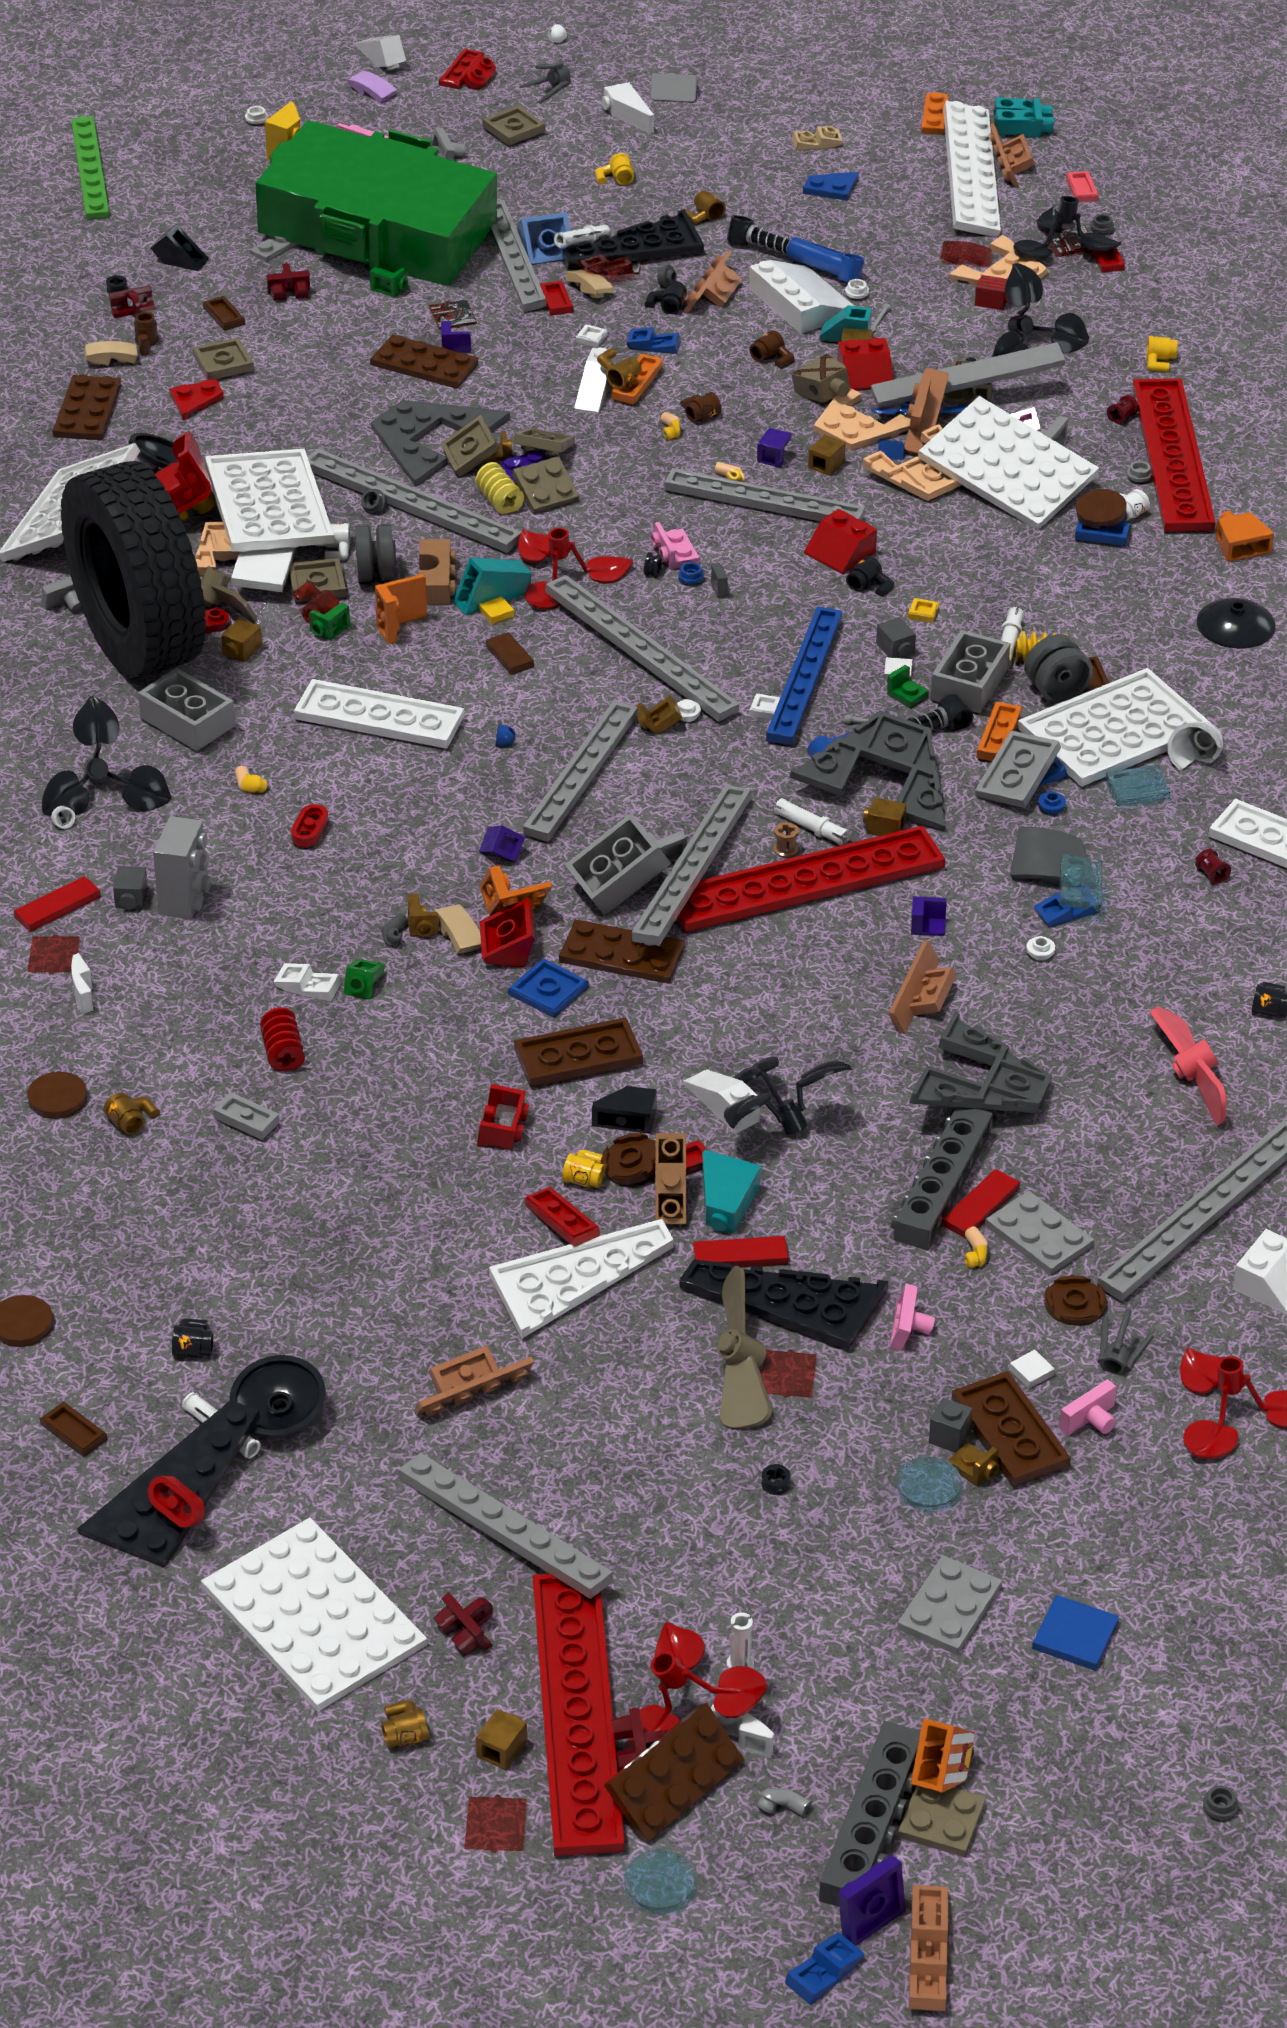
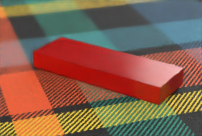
(456, 72)
(57, 903)
(981, 1202)
(562, 1216)
(743, 1251)

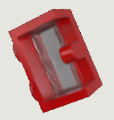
(503, 1117)

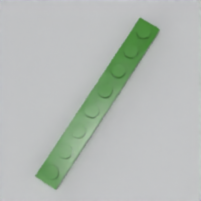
(90, 168)

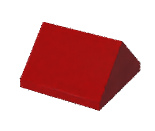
(508, 935)

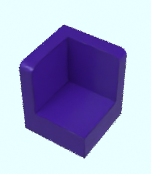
(455, 341)
(771, 447)
(502, 843)
(928, 916)

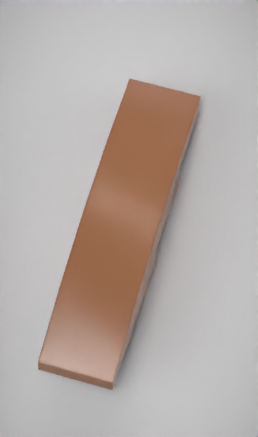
(928, 1948)

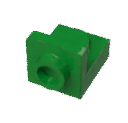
(388, 282)
(331, 623)
(904, 689)
(361, 977)

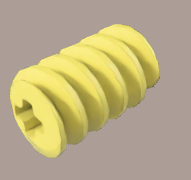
(499, 488)

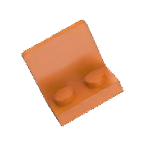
(399, 603)
(496, 894)

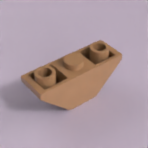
(670, 1178)

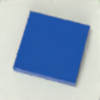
(548, 987)
(1075, 1632)

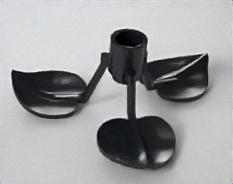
(1063, 220)
(1026, 287)
(96, 725)
(788, 1112)

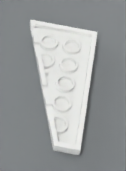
(559, 1279)

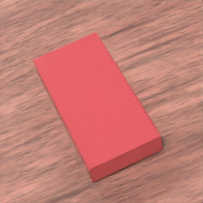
(1082, 186)

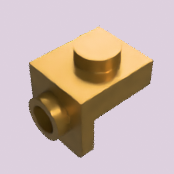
(659, 717)

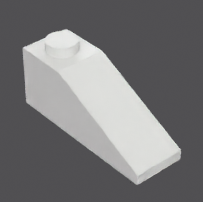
(383, 51)
(628, 106)
(593, 384)
(719, 1092)

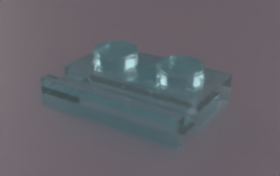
(1137, 785)
(1080, 882)

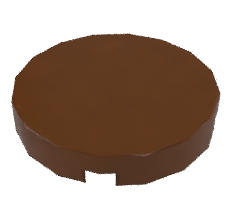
(1101, 508)
(57, 1095)
(630, 1159)
(1081, 1307)
(24, 1320)

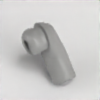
(783, 1797)

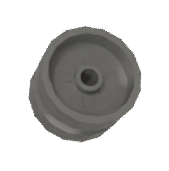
(375, 553)
(1058, 668)

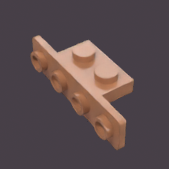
(1012, 155)
(718, 283)
(926, 407)
(922, 989)
(468, 1374)

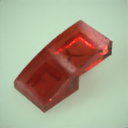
(959, 251)
(600, 266)

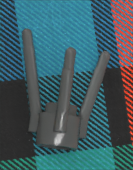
(558, 74)
(1115, 1356)

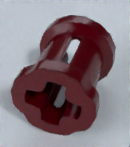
(1122, 409)
(1213, 865)

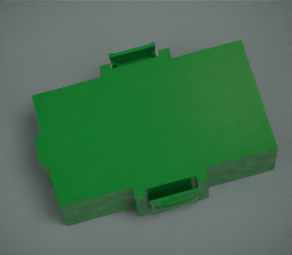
(377, 200)

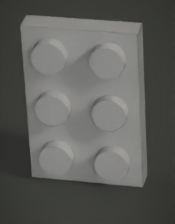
(1018, 769)
(1039, 1232)
(949, 1605)

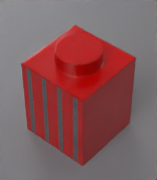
(991, 292)

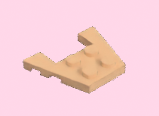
(1001, 268)
(852, 426)
(914, 474)
(213, 546)

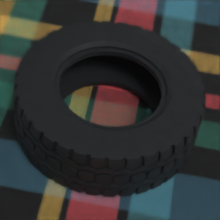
(133, 568)

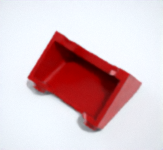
(187, 477)

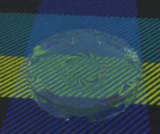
(929, 1484)
(659, 1881)

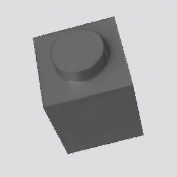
(896, 638)
(130, 887)
(950, 1425)

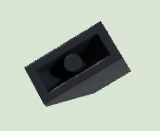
(179, 250)
(626, 1110)

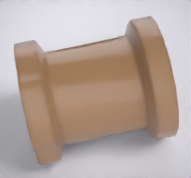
(783, 840)

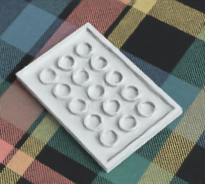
(1008, 463)
(268, 500)
(43, 522)
(1112, 725)
(314, 1614)

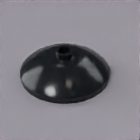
(154, 450)
(1236, 623)
(281, 1383)

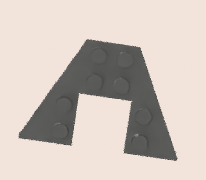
(411, 420)
(890, 743)
(1008, 1086)

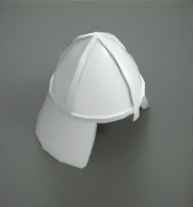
(1190, 739)

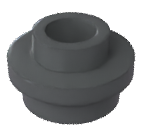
(1102, 223)
(666, 274)
(368, 499)
(1224, 1795)

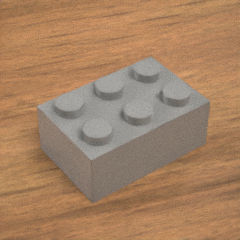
(971, 669)
(186, 709)
(618, 864)
(181, 868)

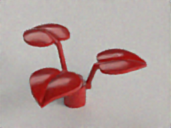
(537, 547)
(1200, 1375)
(678, 1653)

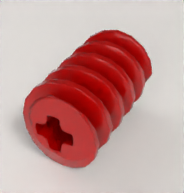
(282, 1039)

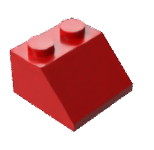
(866, 362)
(841, 541)

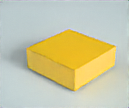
(496, 610)
(923, 610)

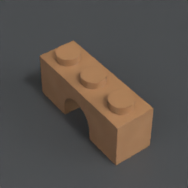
(438, 566)

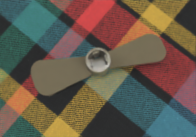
(215, 590)
(744, 1393)

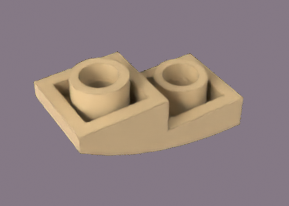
(823, 138)
(590, 283)
(103, 351)
(460, 928)

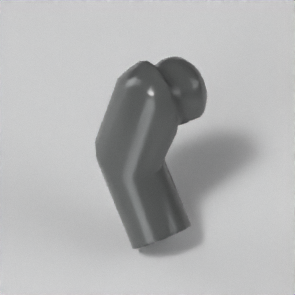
(391, 930)

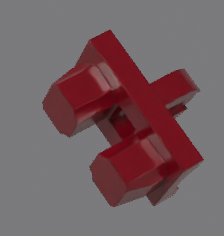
(280, 283)
(141, 299)
(470, 1617)
(629, 1727)

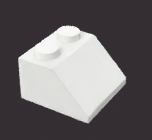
(1263, 1271)

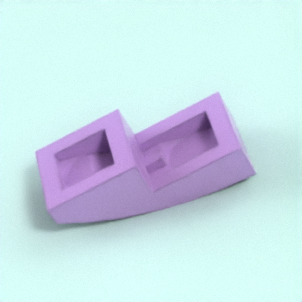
(373, 85)

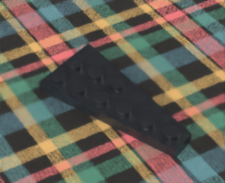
(641, 242)
(795, 1299)
(198, 1462)

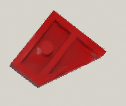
(195, 396)

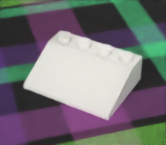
(795, 294)

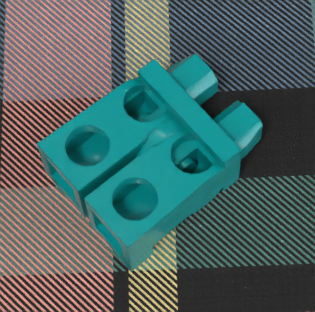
(1022, 117)

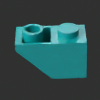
(850, 317)

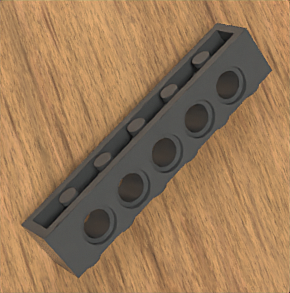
(942, 1177)
(872, 1810)

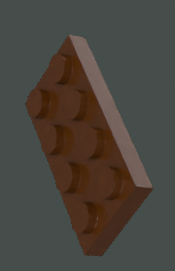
(424, 361)
(87, 407)
(614, 952)
(578, 1052)
(1012, 1425)
(674, 1772)

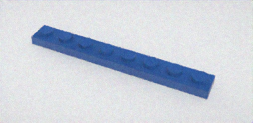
(804, 676)

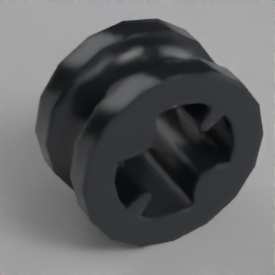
(116, 283)
(652, 564)
(777, 1487)

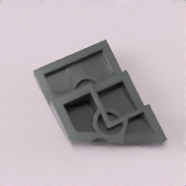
(1040, 851)

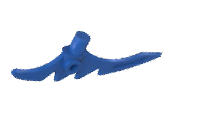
(903, 409)

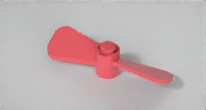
(1194, 1062)

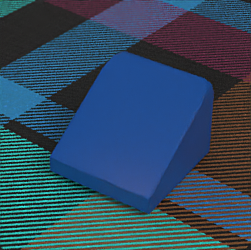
(892, 449)

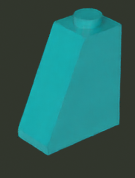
(490, 579)
(727, 1189)

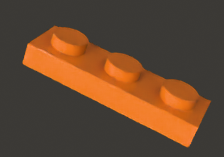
(933, 113)
(632, 392)
(1001, 721)

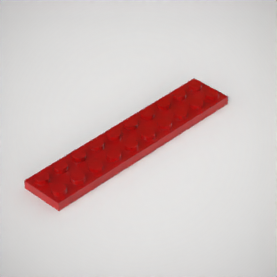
(1173, 455)
(810, 877)
(576, 1719)

